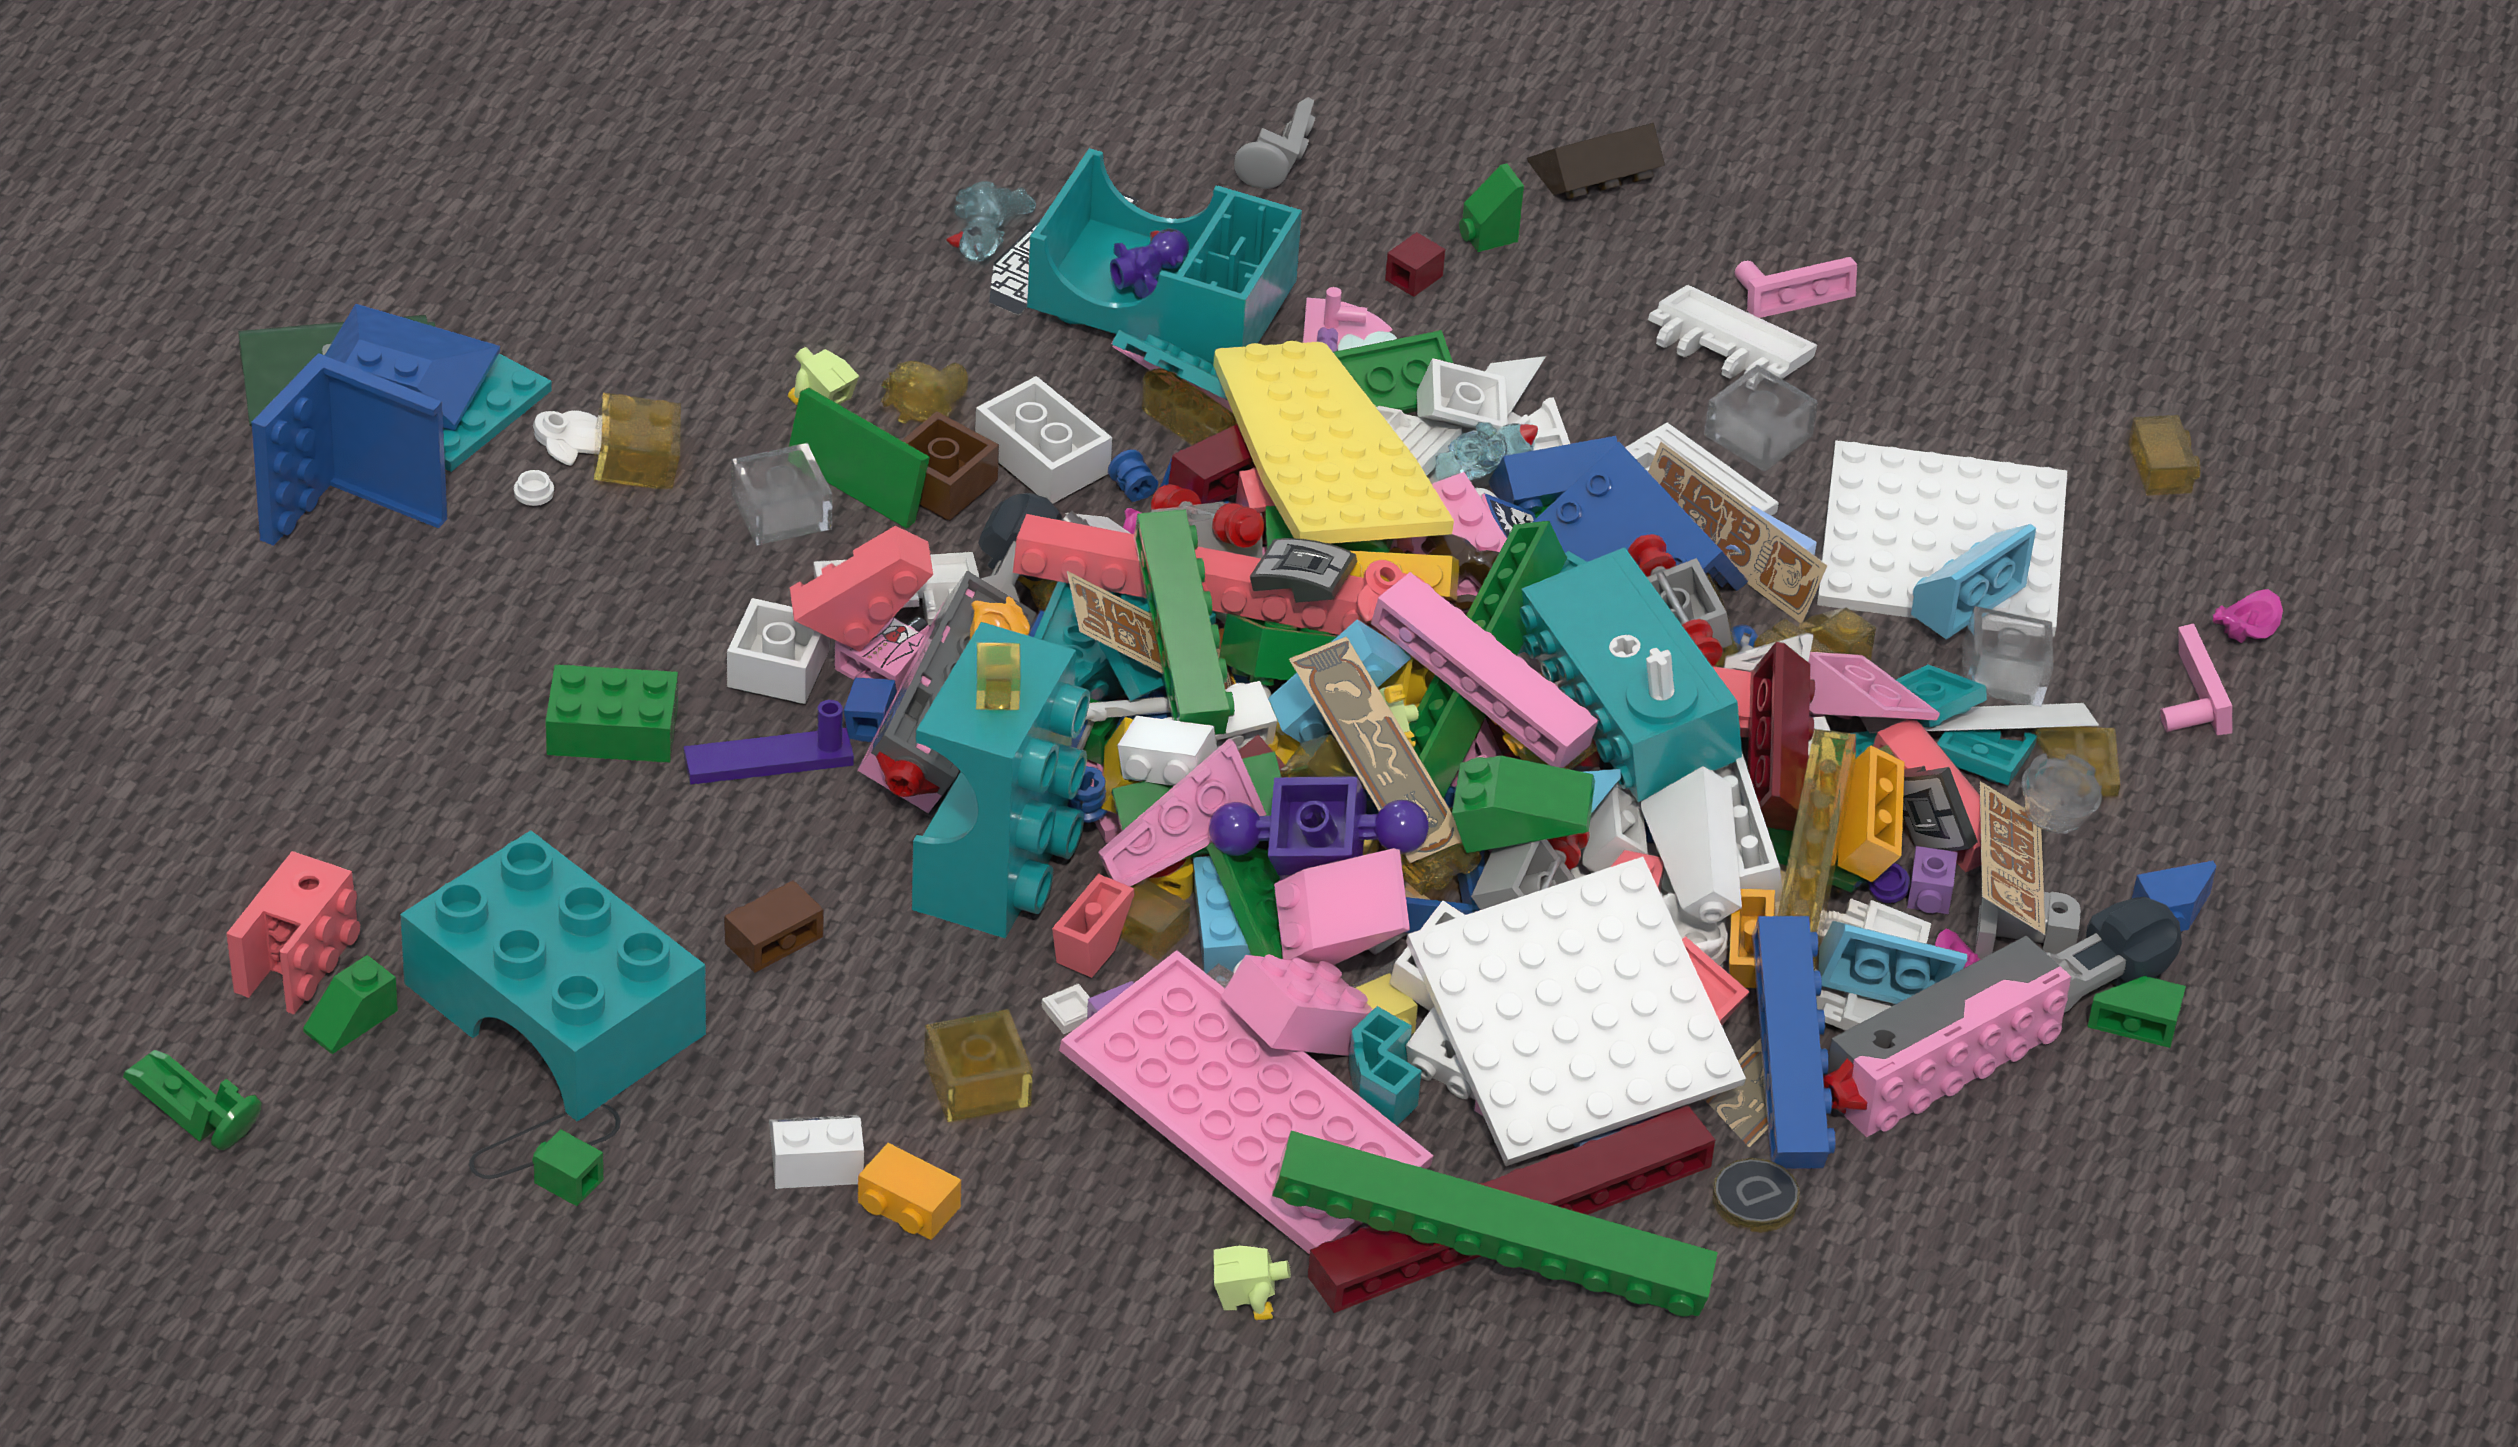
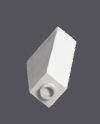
(1698, 843)

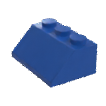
(1543, 475)

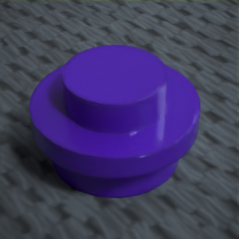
(1891, 885)

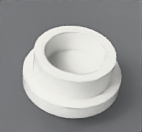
(533, 488)

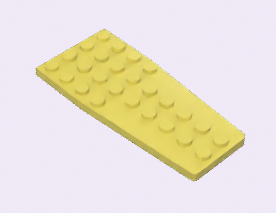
(1326, 447)

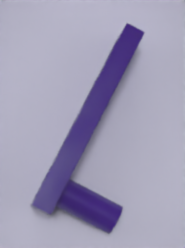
(774, 754)

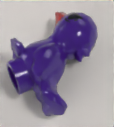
(1142, 265)

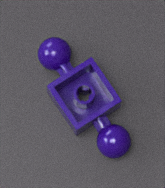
(1295, 818)

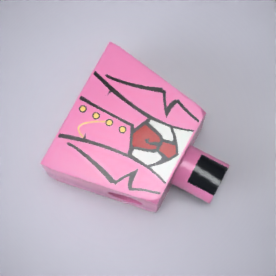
(886, 655)

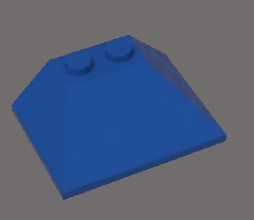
(416, 357)

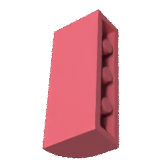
(1917, 748)

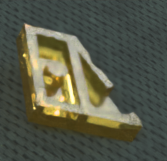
(2092, 744)

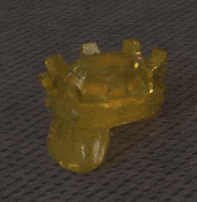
(922, 390)

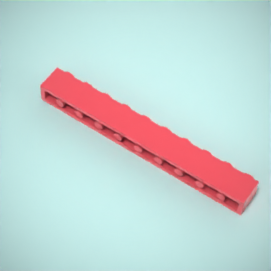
(1110, 561)

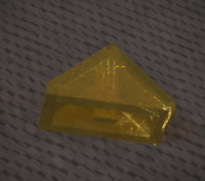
(1319, 759)

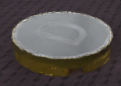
(1756, 1194)

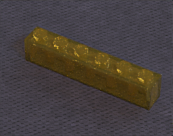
(1819, 828)

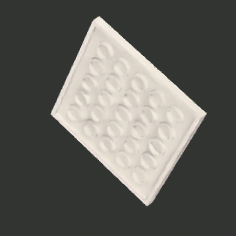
(1912, 511)
(1575, 1010)

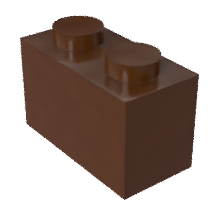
(773, 926)

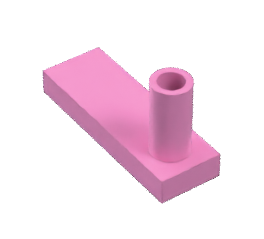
(1797, 287)
(2213, 703)

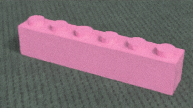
(1484, 671)

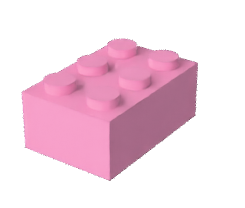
(1296, 1003)

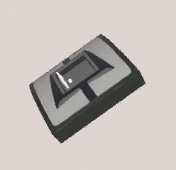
(1307, 566)
(1936, 810)

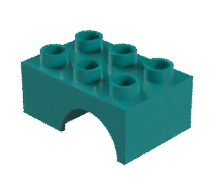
(1221, 295)
(1010, 801)
(560, 964)

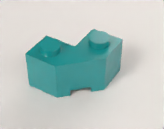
(1381, 1065)

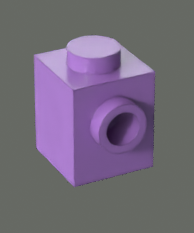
(1932, 880)

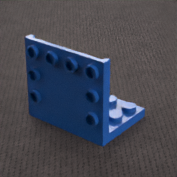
(349, 434)
(1622, 502)

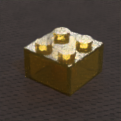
(637, 441)
(978, 1065)

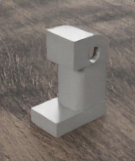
(2060, 928)

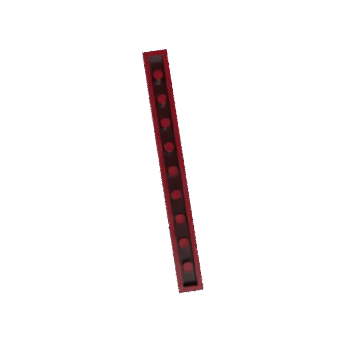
(1577, 1180)

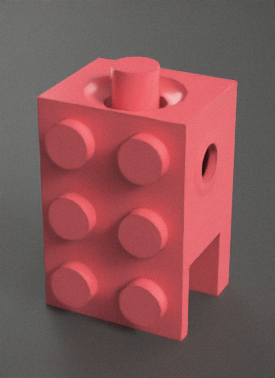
(294, 928)

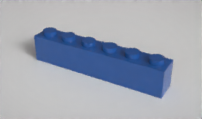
(1791, 1042)

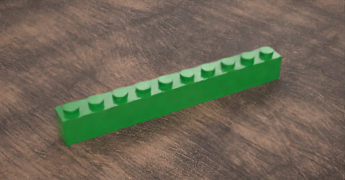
(1447, 719)
(1494, 1224)

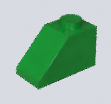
(1493, 211)
(352, 1004)
(2139, 1010)

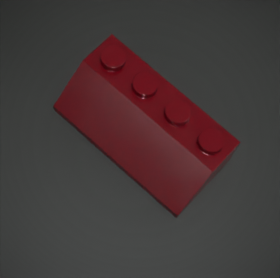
(1780, 733)

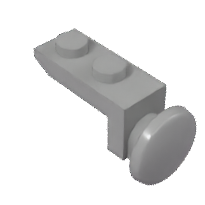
(1270, 158)

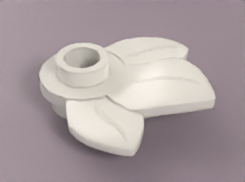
(566, 434)

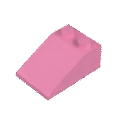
(1857, 687)
(1342, 907)

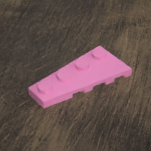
(1180, 818)

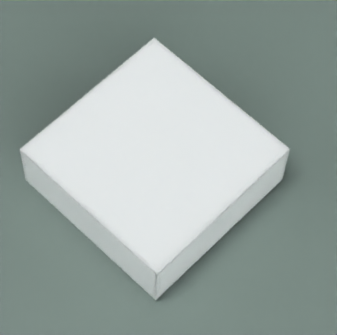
(1067, 1008)

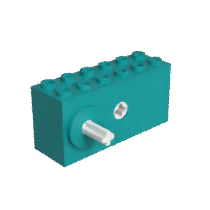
(1634, 669)

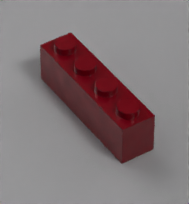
(1212, 465)

